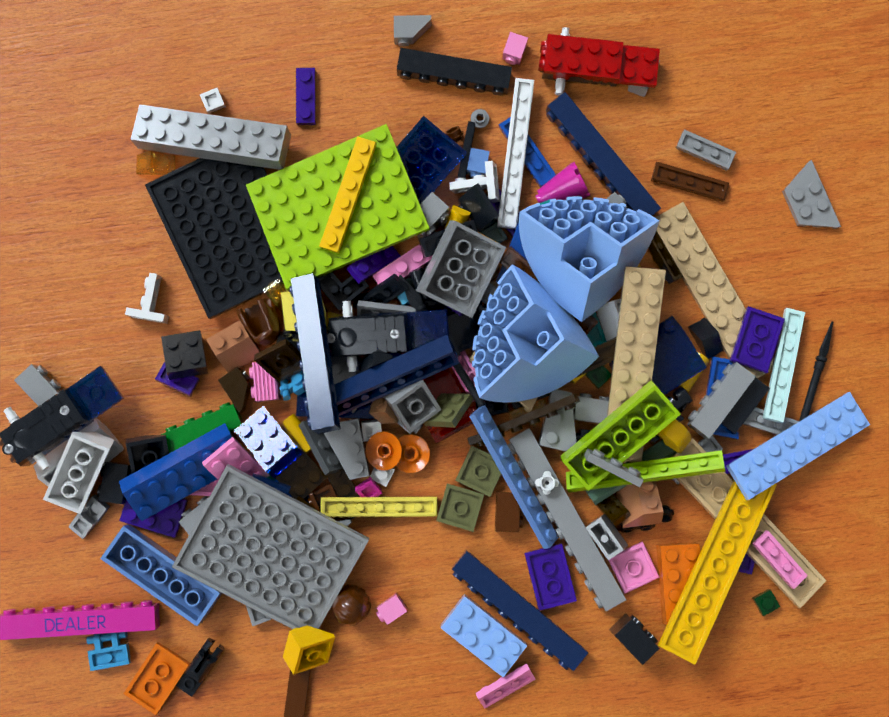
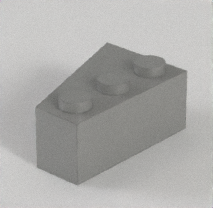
(559, 430)
(350, 448)

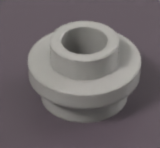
(479, 112)

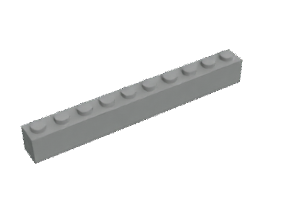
(568, 523)

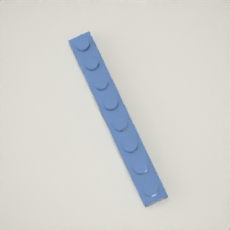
(514, 477)

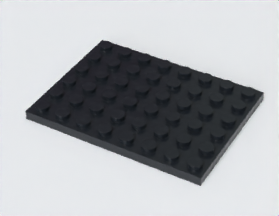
(216, 231)

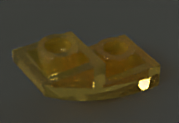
(274, 291)

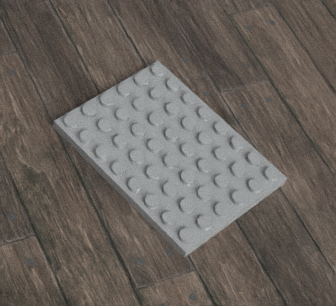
(270, 551)

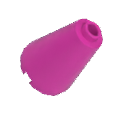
(563, 185)

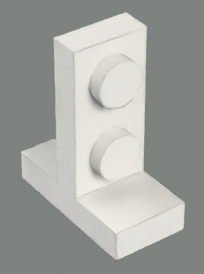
(489, 182)
(149, 301)

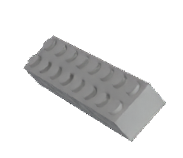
(211, 137)

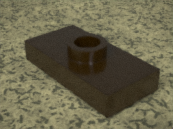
(613, 510)

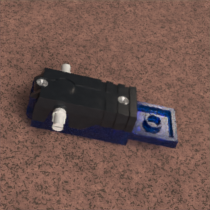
(383, 332)
(53, 422)

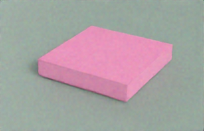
(633, 567)

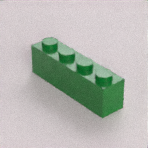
(210, 420)

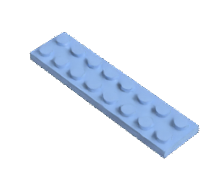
(797, 445)

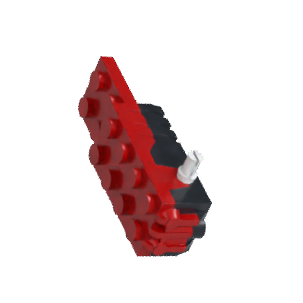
(596, 62)

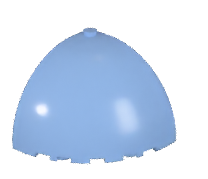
(583, 248)
(526, 342)

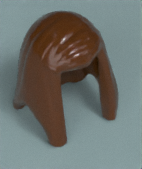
(261, 322)
(351, 605)

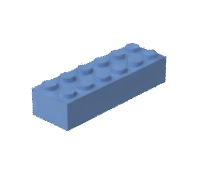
(152, 570)

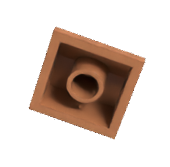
(233, 346)
(642, 504)

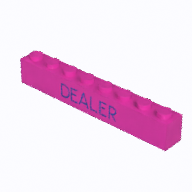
(79, 621)

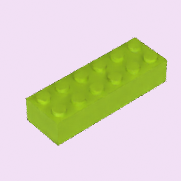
(621, 433)

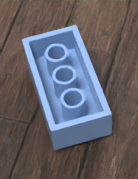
(483, 635)

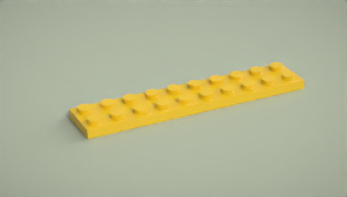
(714, 573)

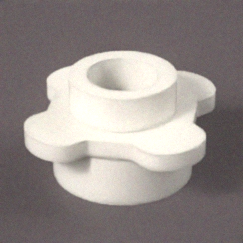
(547, 477)

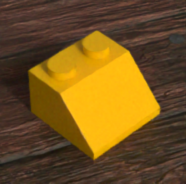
(307, 648)

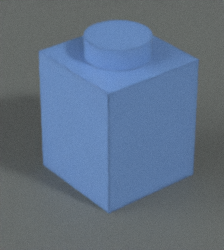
(476, 162)

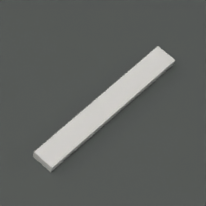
(515, 153)

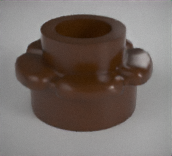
(455, 133)

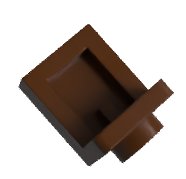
(315, 497)

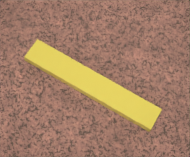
(379, 506)

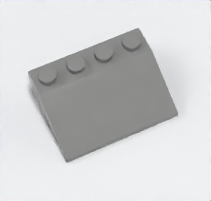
(461, 268)

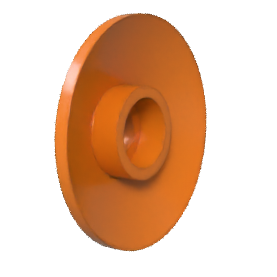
(375, 450)
(421, 457)

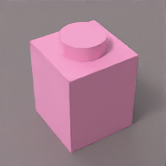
(514, 48)
(391, 609)

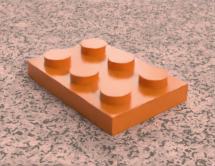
(156, 678)

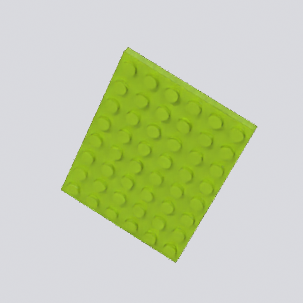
(300, 198)

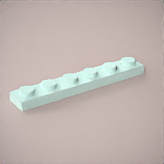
(783, 366)

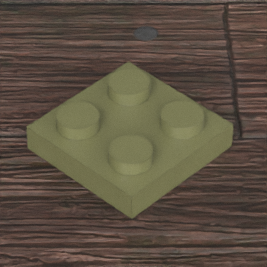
(452, 410)
(479, 471)
(460, 507)

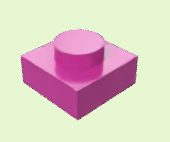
(368, 488)

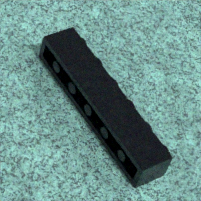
(453, 71)

